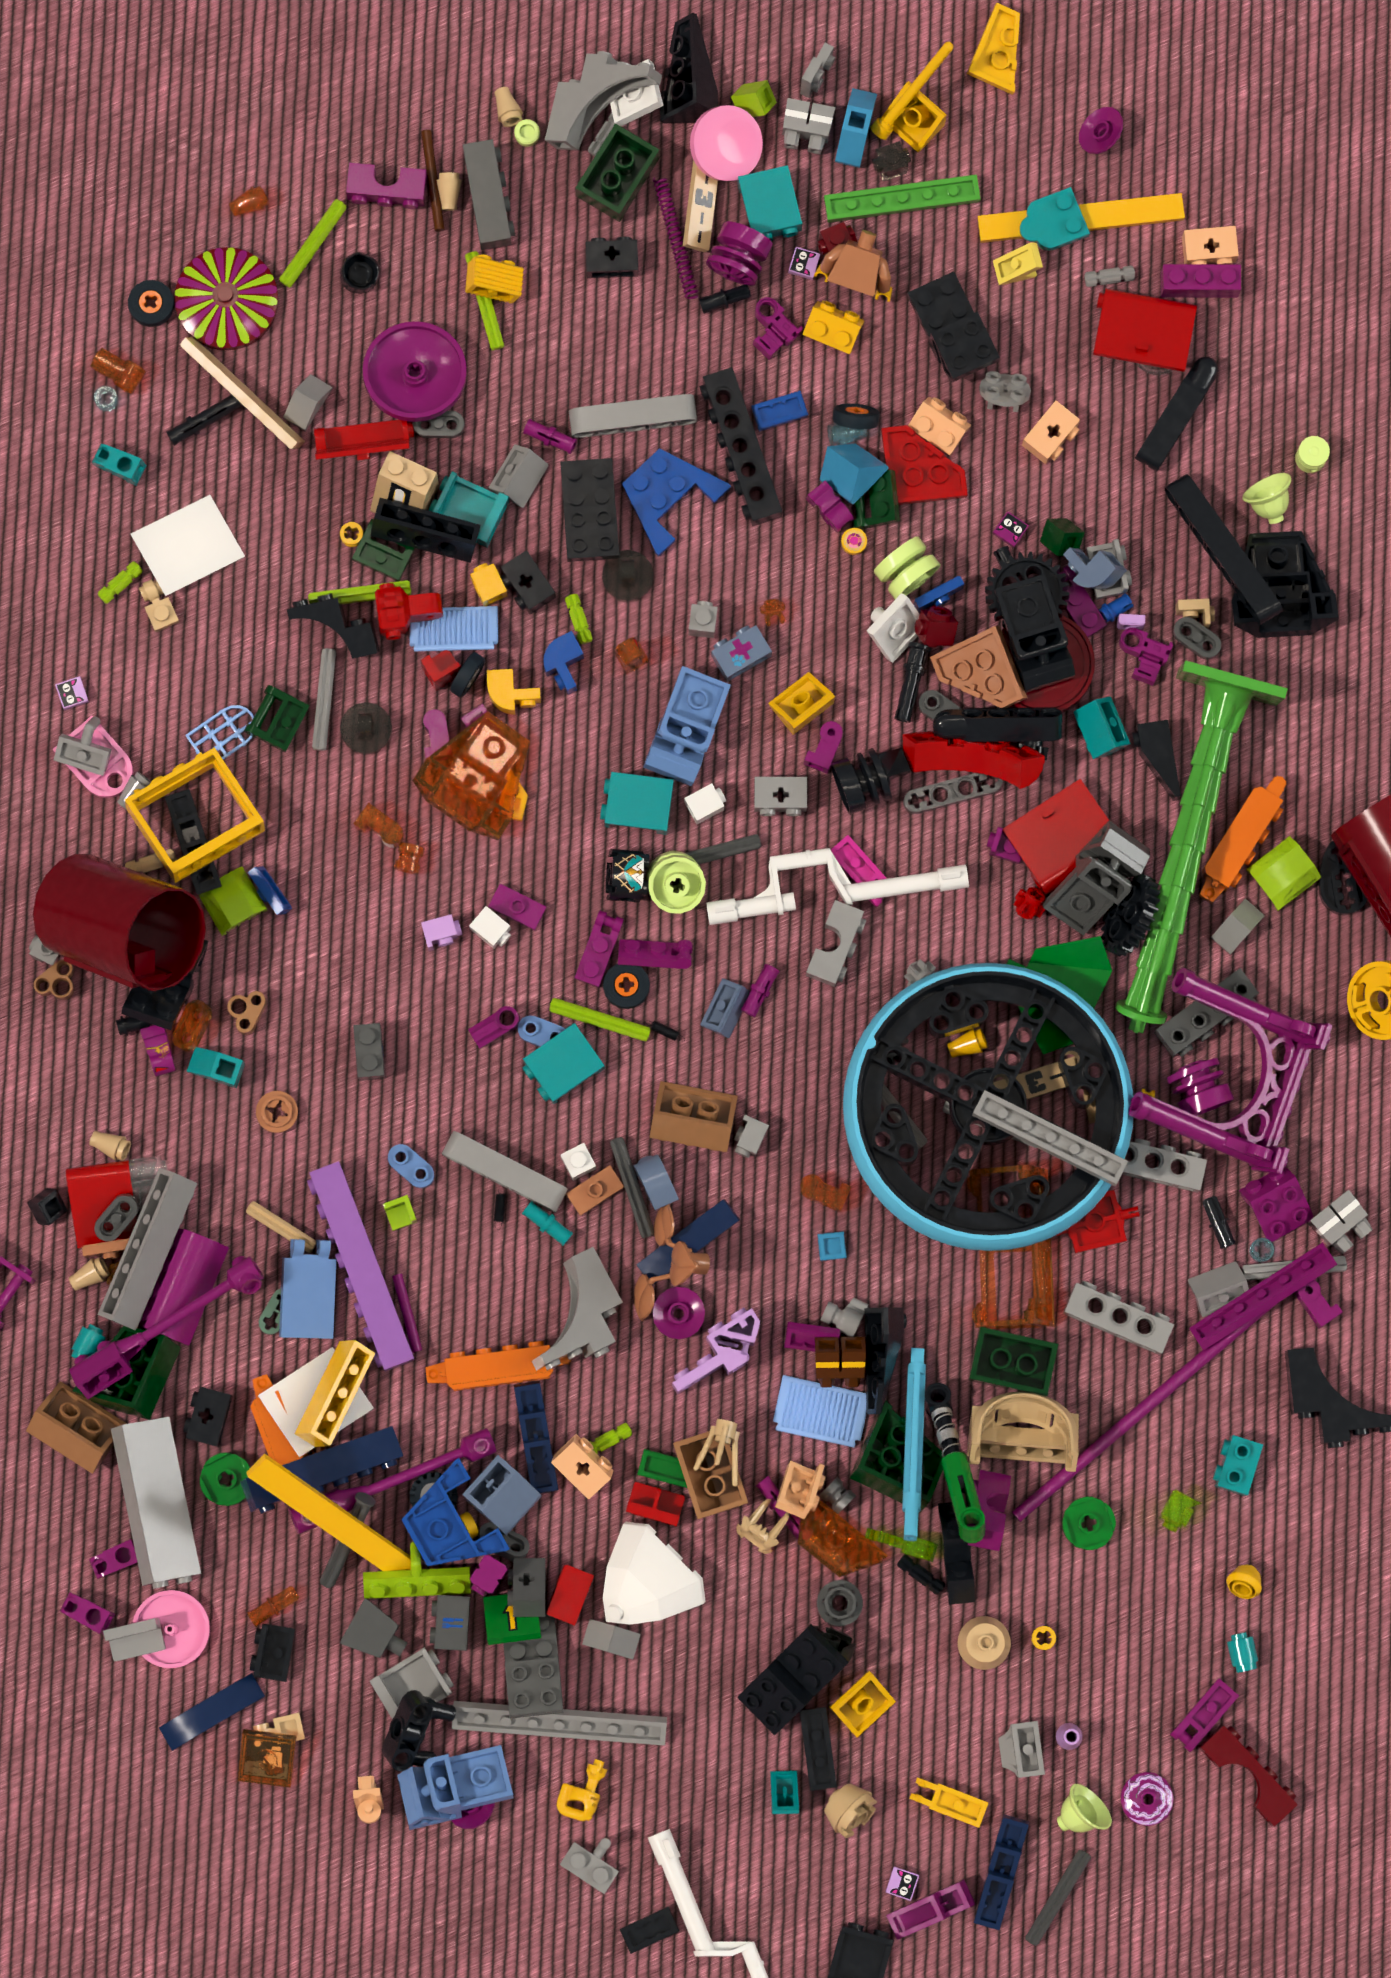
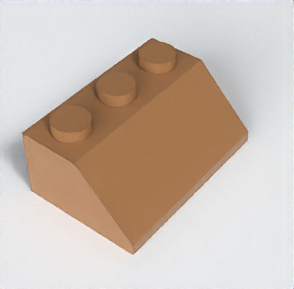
(693, 1116)
(74, 1427)
(711, 1484)

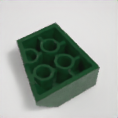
(141, 1389)
(882, 1459)

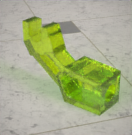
(919, 1549)

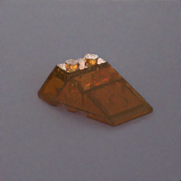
(470, 776)

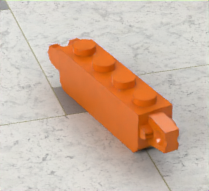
(1241, 838)
(490, 1367)
(272, 1436)

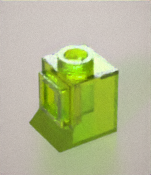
(1177, 1511)

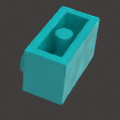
(1101, 727)
(1237, 1465)

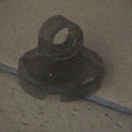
(628, 576)
(366, 728)

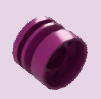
(739, 253)
(1200, 1088)

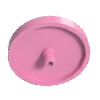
(726, 143)
(182, 1624)

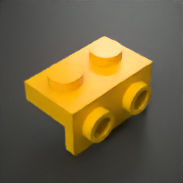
(833, 326)

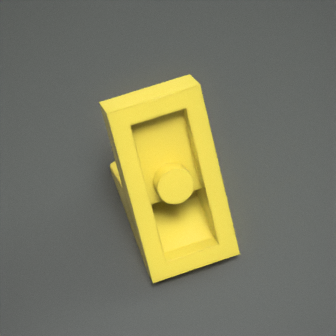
(1018, 264)

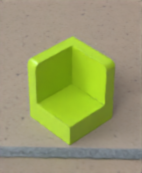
(754, 98)
(400, 1213)

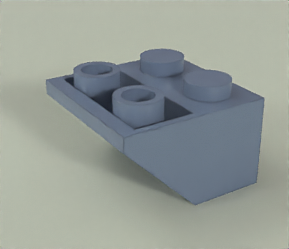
(501, 1495)

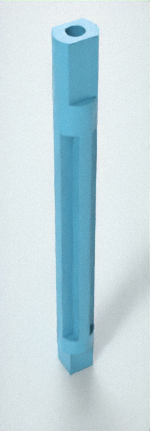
(913, 1443)

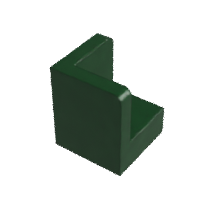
(1060, 535)

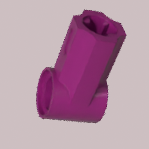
(492, 1028)

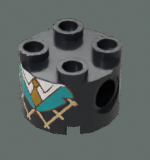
(626, 875)

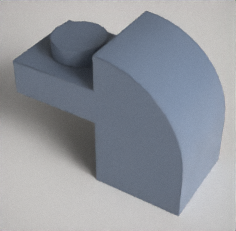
(1096, 573)
(655, 1181)

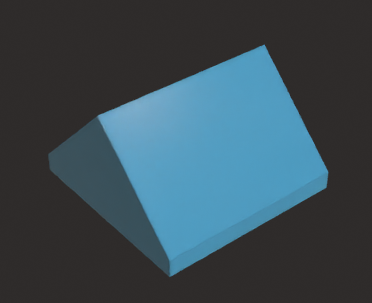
(851, 470)

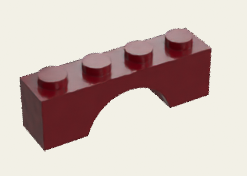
(1272, 1800)

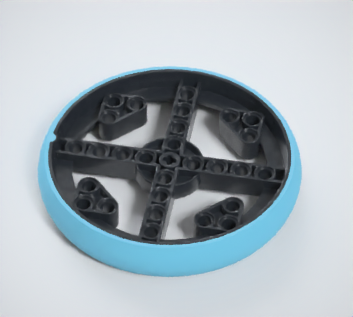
(972, 986)

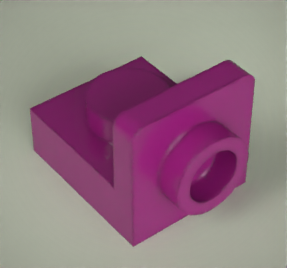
(1002, 847)

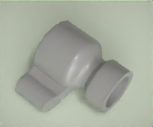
(846, 1319)

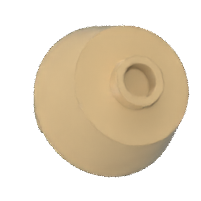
(984, 1643)
(849, 1809)

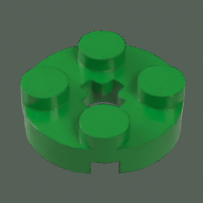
(212, 1473)
(1102, 1530)

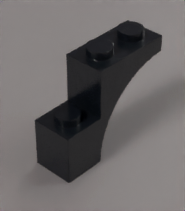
(328, 610)
(957, 1558)

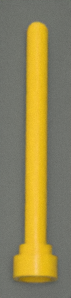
(884, 126)

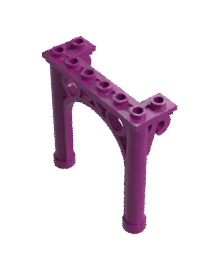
(1298, 1041)

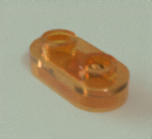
(191, 1025)

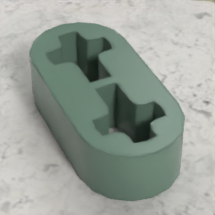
(268, 1312)

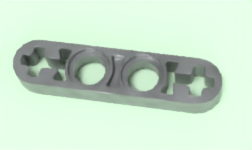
(954, 795)

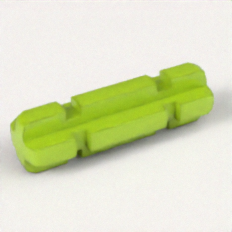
(120, 582)
(578, 618)
(611, 1437)

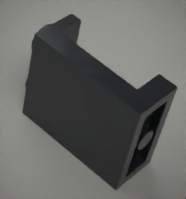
(860, 1953)

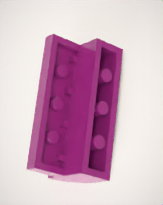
(185, 1276)

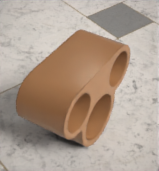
(53, 977)
(252, 1012)

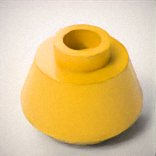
(1244, 1582)

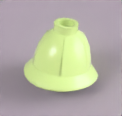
(1270, 497)
(1083, 1811)

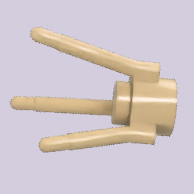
(724, 1432)

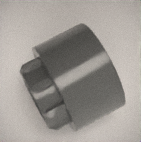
(852, 1596)

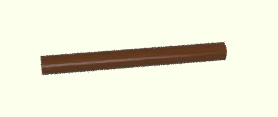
(432, 183)

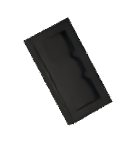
(649, 1930)

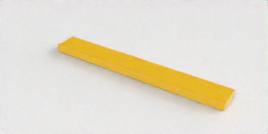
(1096, 215)
(328, 1515)

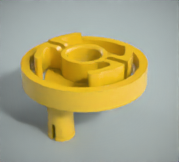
(1377, 978)

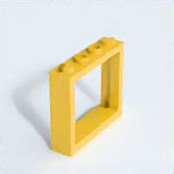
(216, 847)

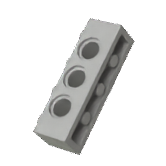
(1193, 1166)
(1078, 1309)

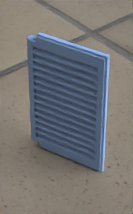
(457, 630)
(819, 1412)

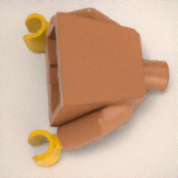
(858, 267)

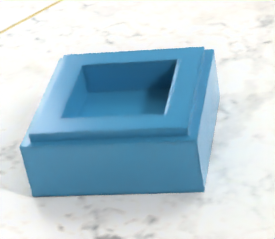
(831, 1246)

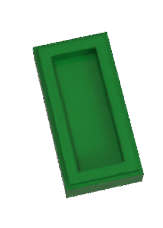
(661, 1468)

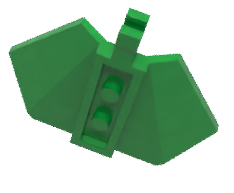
(1079, 966)

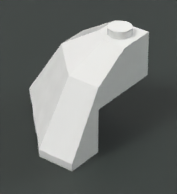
(647, 1579)

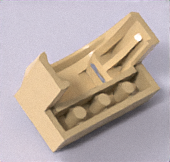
(1050, 1444)

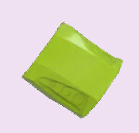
(1284, 872)
(233, 901)

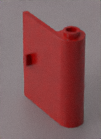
(1144, 329)
(362, 439)
(1052, 843)

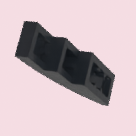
(192, 836)

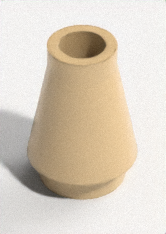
(507, 108)
(449, 189)
(112, 1145)
(91, 1273)

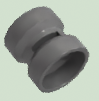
(837, 1495)

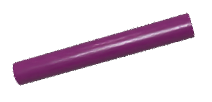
(407, 1313)

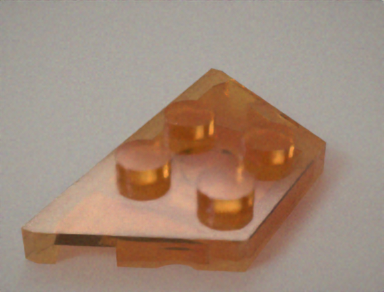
(837, 1542)

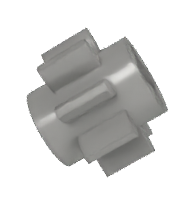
(919, 970)

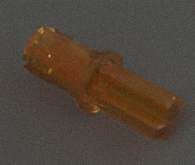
(273, 1606)

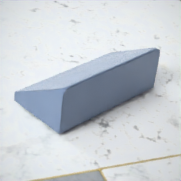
(725, 1008)

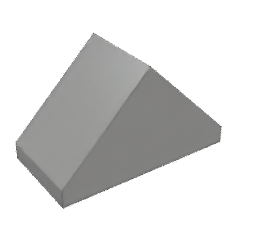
(307, 401)
(1237, 926)
(611, 1639)

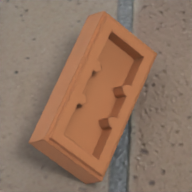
(595, 1190)
(108, 1250)

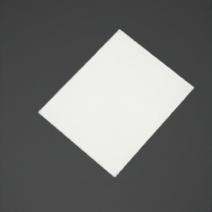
(187, 545)
(296, 1395)

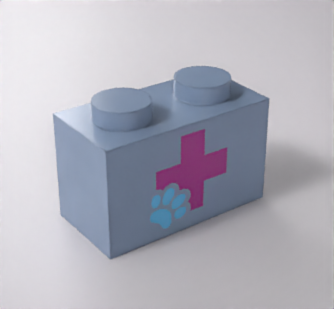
(741, 652)

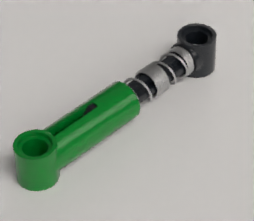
(955, 1465)

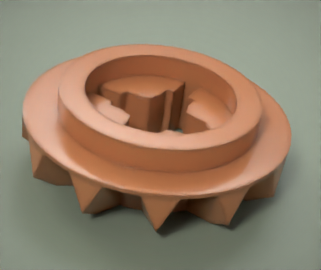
(270, 1101)

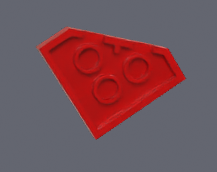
(920, 468)

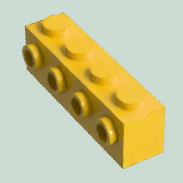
(334, 1393)

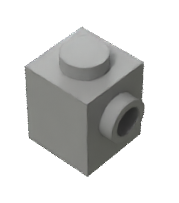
(703, 619)

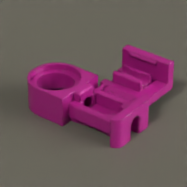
(780, 329)
(1152, 654)

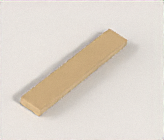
(242, 393)

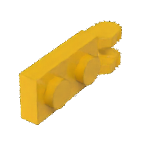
(952, 1803)

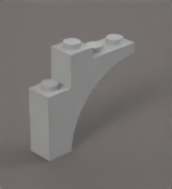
(581, 101)
(591, 1302)

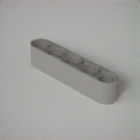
(633, 416)
(504, 1171)

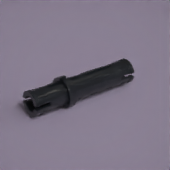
(203, 419)

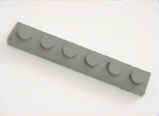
(1050, 1138)

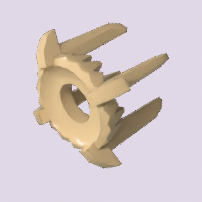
(756, 1534)

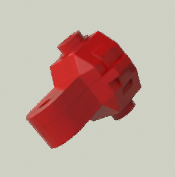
(399, 610)

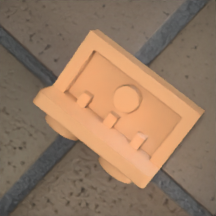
(939, 424)
(800, 1489)

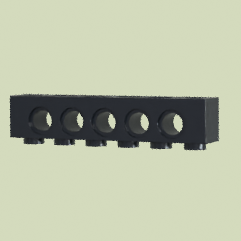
(725, 383)

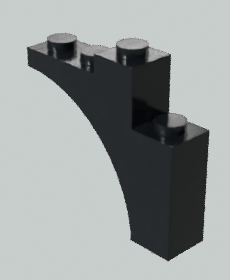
(1313, 1393)

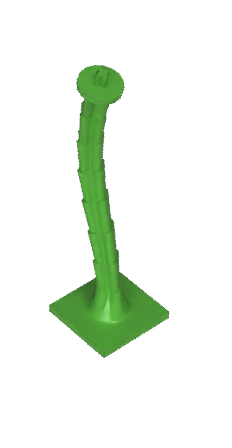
(1222, 713)

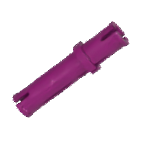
(767, 1486)

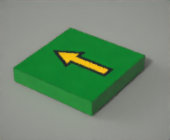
(505, 1628)

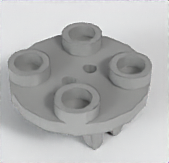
(1005, 390)

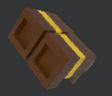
(849, 1367)

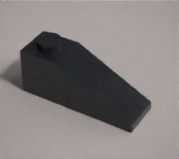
(1157, 752)

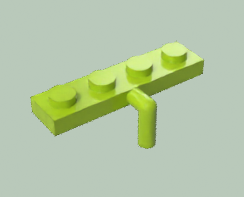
(416, 1581)

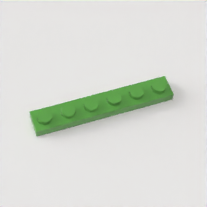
(902, 198)

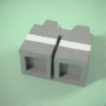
(796, 125)
(1340, 1218)

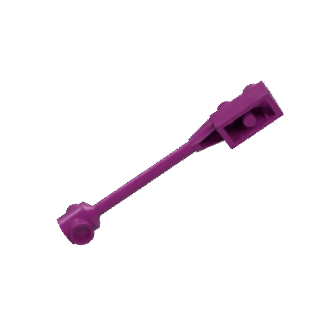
(112, 1359)
(472, 1448)

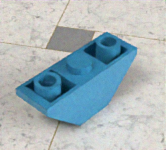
(855, 127)

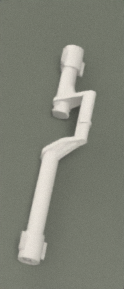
(773, 901)
(668, 1857)

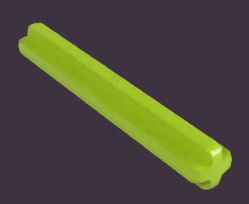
(313, 243)
(488, 315)
(358, 594)
(599, 1019)

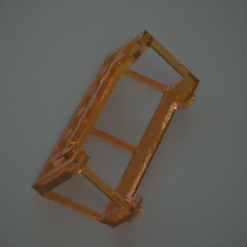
(1041, 1307)

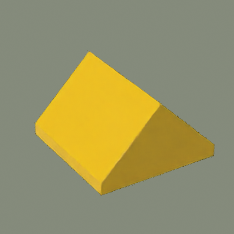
(918, 121)
(802, 702)
(862, 1704)

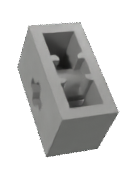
(793, 789)

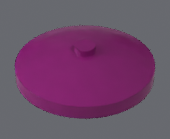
(414, 371)

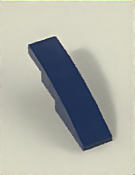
(695, 1235)
(535, 1436)
(1001, 1872)

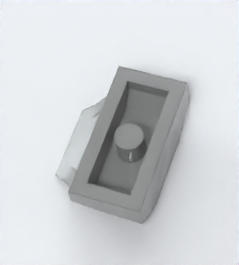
(1022, 1750)

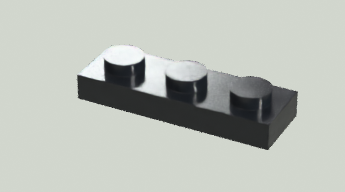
(818, 1749)

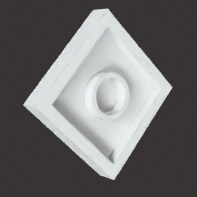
(636, 103)
(894, 627)

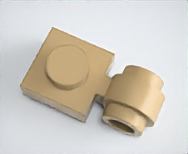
(161, 611)
(287, 1724)

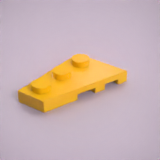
(996, 52)

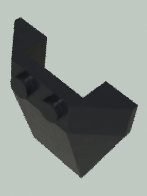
(1296, 581)

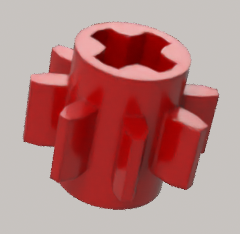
(1029, 903)

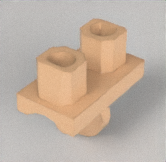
(368, 1800)

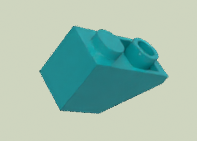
(216, 1066)

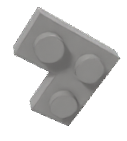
(813, 75)

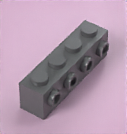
(487, 194)
(1199, 1020)

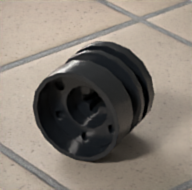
(861, 781)

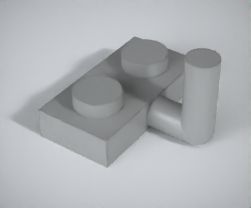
(83, 753)
(589, 1865)

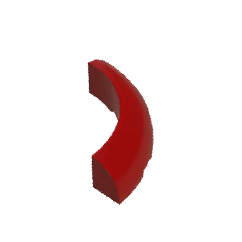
(994, 759)

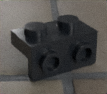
(273, 1652)

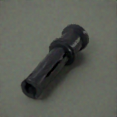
(913, 671)

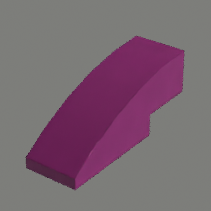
(930, 1909)

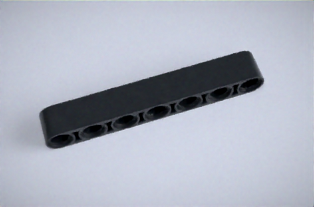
(1223, 549)

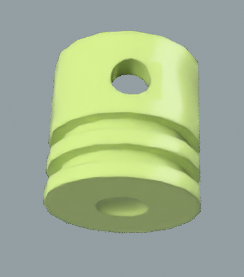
(1312, 454)

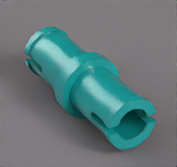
(547, 1223)

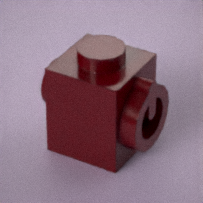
(835, 235)
(936, 627)

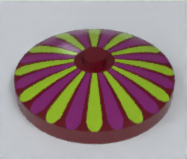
(226, 298)

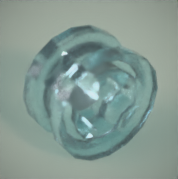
(97, 398)
(1267, 1244)

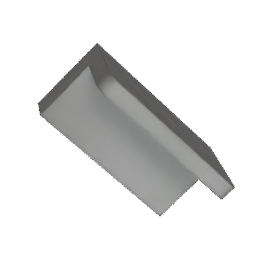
(519, 475)
(1218, 1287)
(135, 1639)

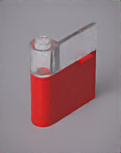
(96, 1186)

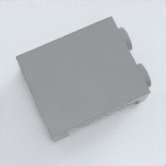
(414, 1673)

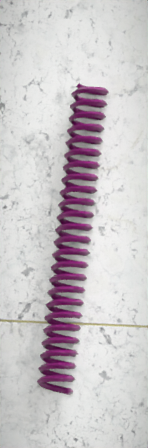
(675, 239)

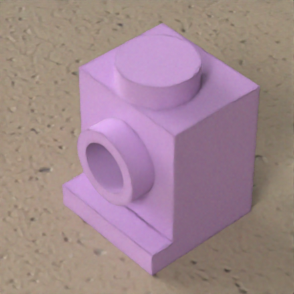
(441, 931)

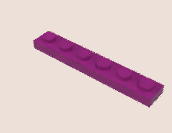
(1263, 1296)

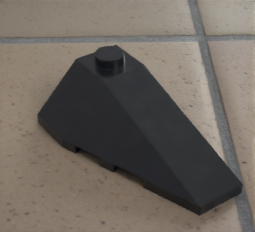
(690, 77)
(882, 1340)

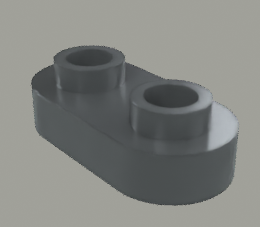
(439, 426)
(1198, 636)
(942, 704)
(117, 1216)
(513, 1539)

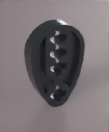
(1329, 885)

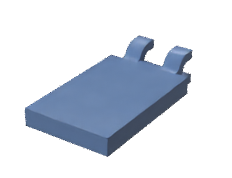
(307, 1292)

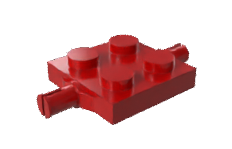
(1101, 1226)

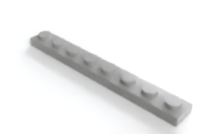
(570, 1724)

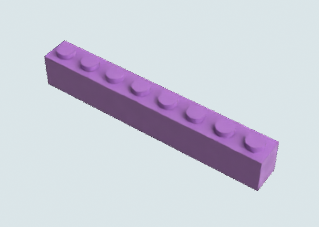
(361, 1266)

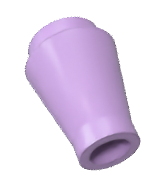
(1061, 1736)

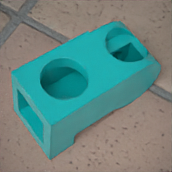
(119, 463)

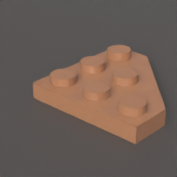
(981, 668)

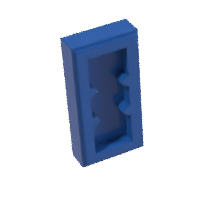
(779, 411)
(939, 595)
(269, 891)

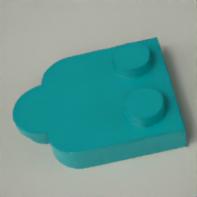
(1054, 221)

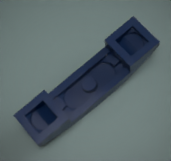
(211, 1711)

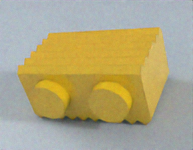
(494, 279)

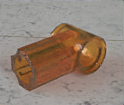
(123, 373)

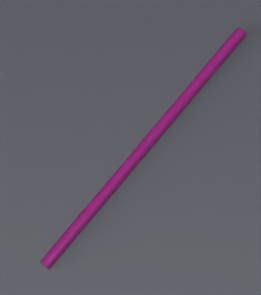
(1129, 1420)

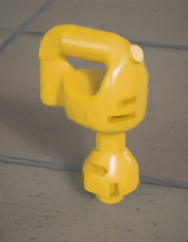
(587, 1796)

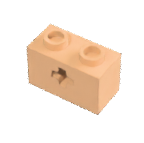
(1220, 238)
(1057, 419)
(586, 1478)

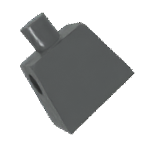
(373, 1632)

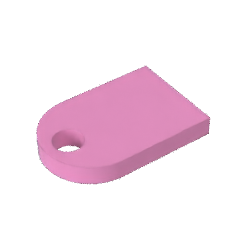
(118, 764)

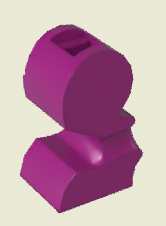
(830, 506)

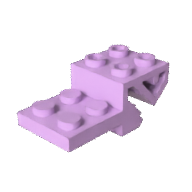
(742, 1330)

